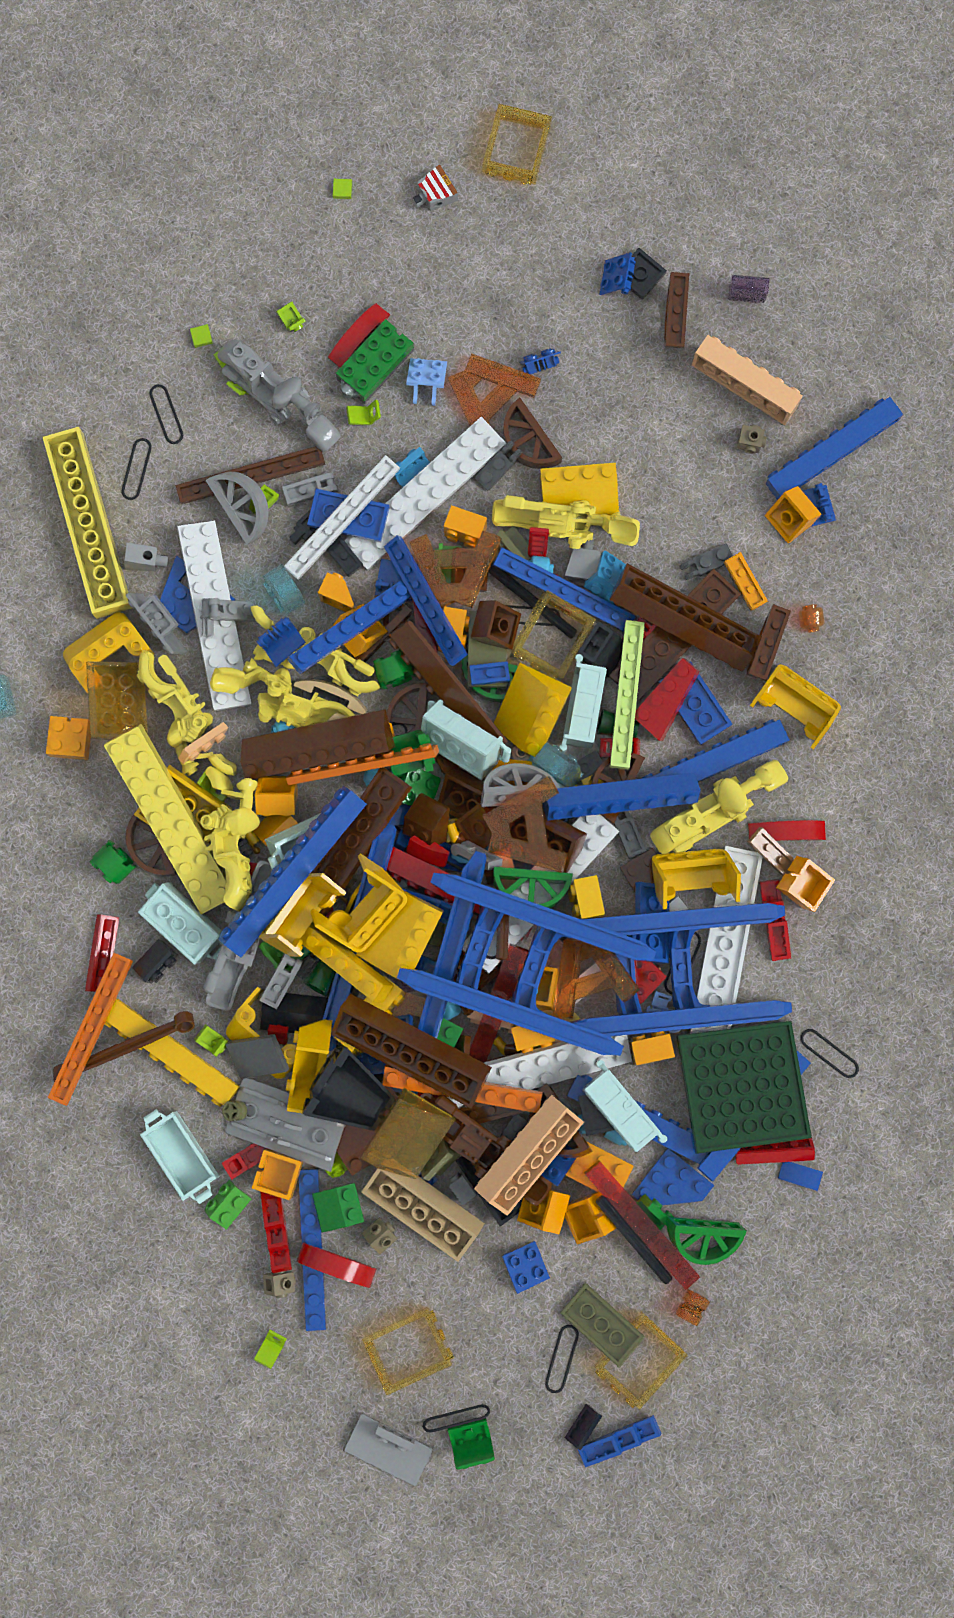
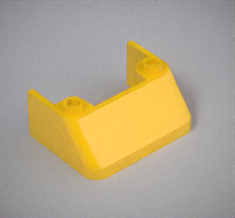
(799, 700)
(695, 871)
(371, 914)
(295, 916)
(240, 1029)
(310, 1055)

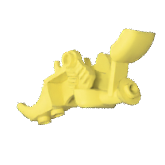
(564, 520)
(333, 663)
(278, 700)
(189, 719)
(716, 809)
(228, 829)

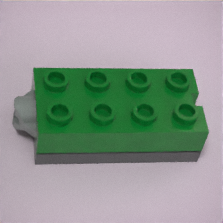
(374, 362)

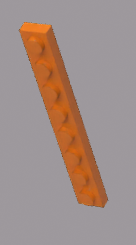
(369, 762)
(90, 1029)
(490, 1094)

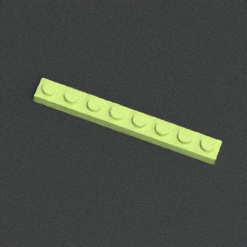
(627, 695)

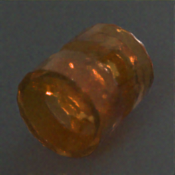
(692, 1307)

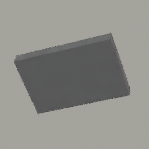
(257, 1056)

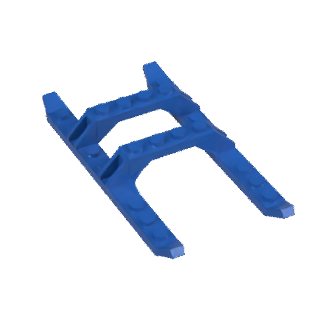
(455, 916)
(522, 1007)
(688, 1010)

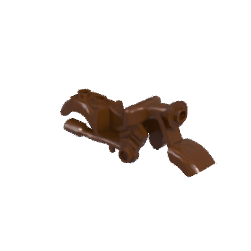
(480, 1145)

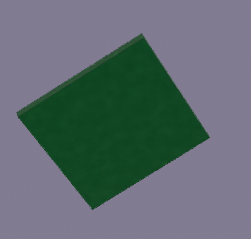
(743, 1087)

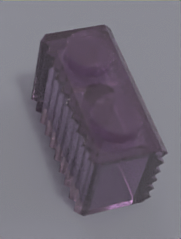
(748, 288)

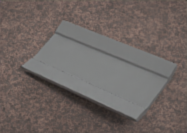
(284, 1131)

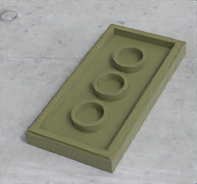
(483, 654)
(602, 1325)

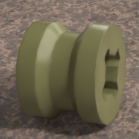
(231, 1114)

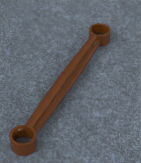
(182, 1023)

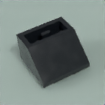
(602, 648)
(155, 961)

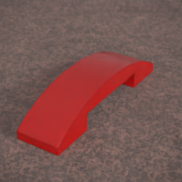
(357, 334)
(791, 830)
(243, 1160)

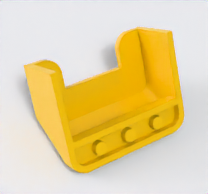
(101, 643)

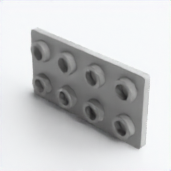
(159, 619)
(388, 1449)

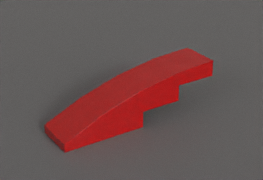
(778, 929)
(276, 1233)

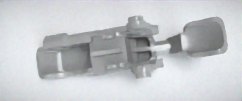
(267, 387)
(229, 968)

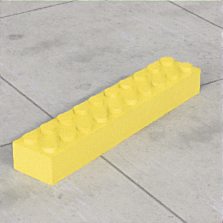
(87, 522)
(168, 816)

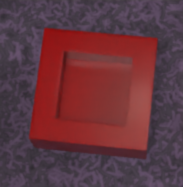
(280, 1032)

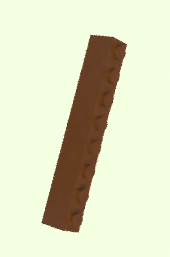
(684, 617)
(439, 677)
(316, 744)
(464, 791)
(410, 1050)

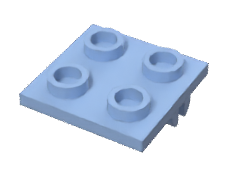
(426, 373)

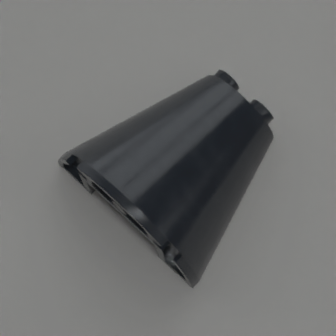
(347, 1093)

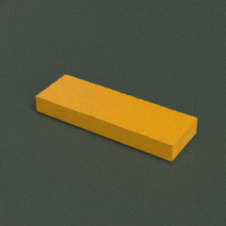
(745, 581)

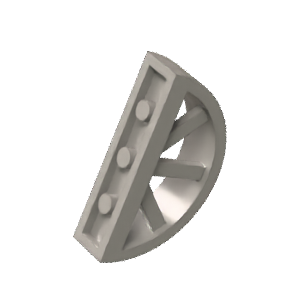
(233, 508)
(510, 772)

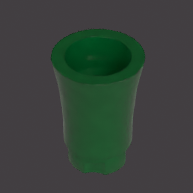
(606, 724)
(320, 978)

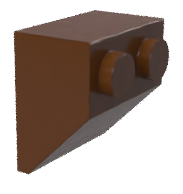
(496, 624)
(427, 820)

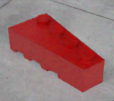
(664, 702)

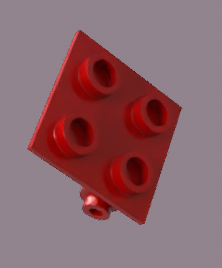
(647, 978)

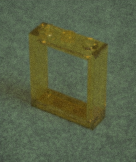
(525, 118)
(566, 608)
(378, 1363)
(618, 1387)

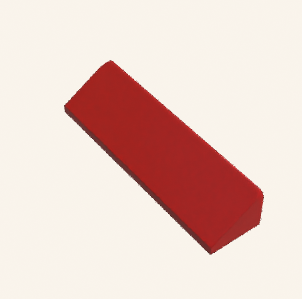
(102, 949)
(777, 1152)

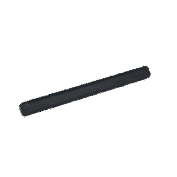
(531, 600)
(633, 1239)

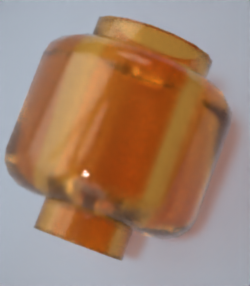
(811, 617)

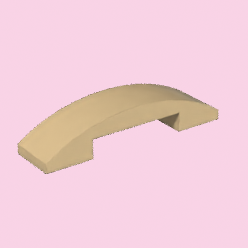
(309, 685)

